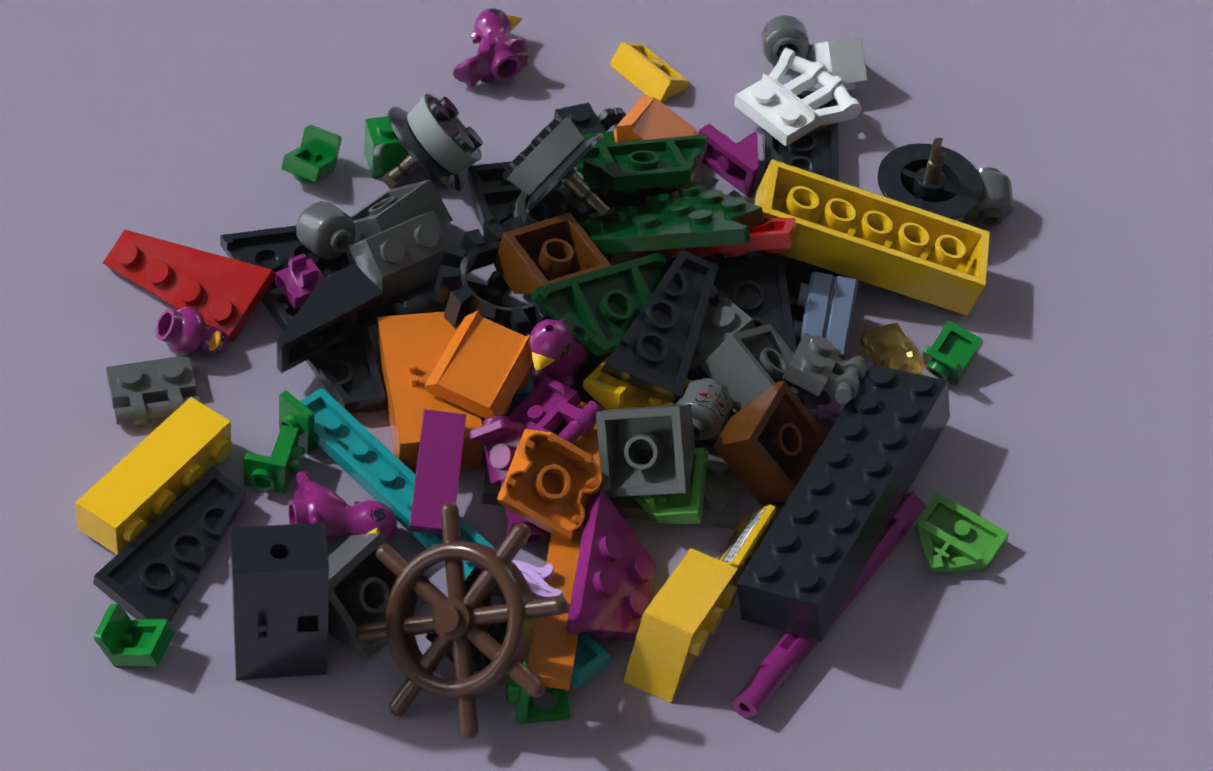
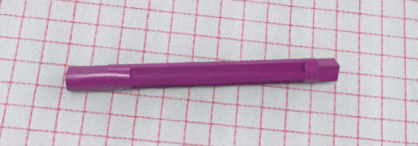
(793, 648)

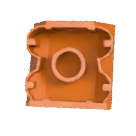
(651, 120)
(482, 367)
(550, 483)

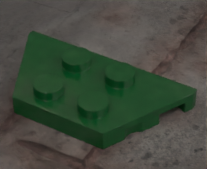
(645, 163)
(602, 302)

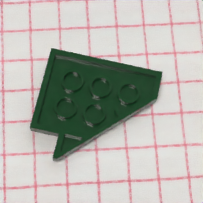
(676, 220)

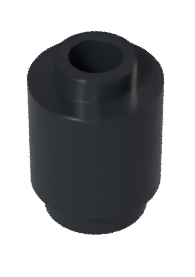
(416, 302)

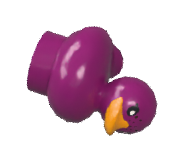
(186, 331)

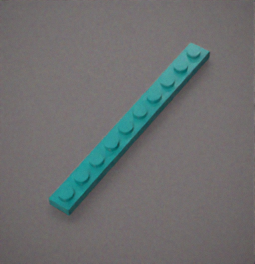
(393, 484)

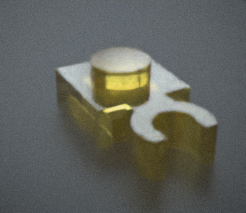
(890, 348)

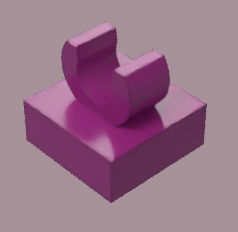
(298, 280)

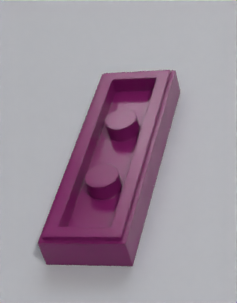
(436, 469)

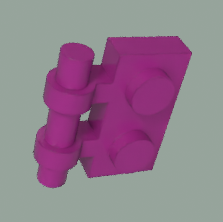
(553, 404)

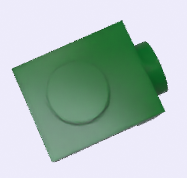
(315, 156)
(951, 352)
(275, 471)
(133, 641)

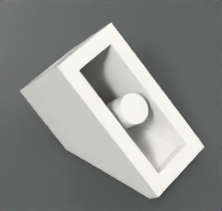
(842, 59)

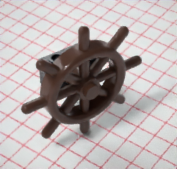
(479, 626)

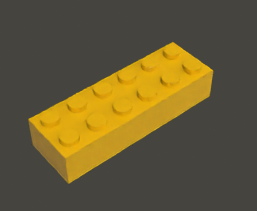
(877, 238)

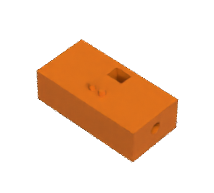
(407, 355)

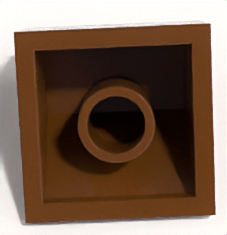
(546, 254)
(771, 443)

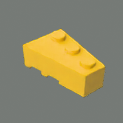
(679, 624)

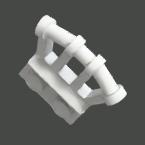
(783, 113)

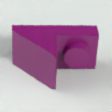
(731, 160)

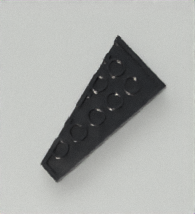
(345, 369)

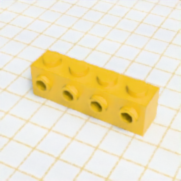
(154, 475)

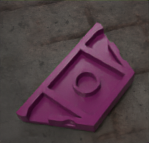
(611, 575)

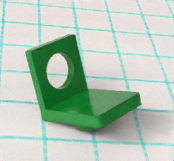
(297, 415)
(528, 713)

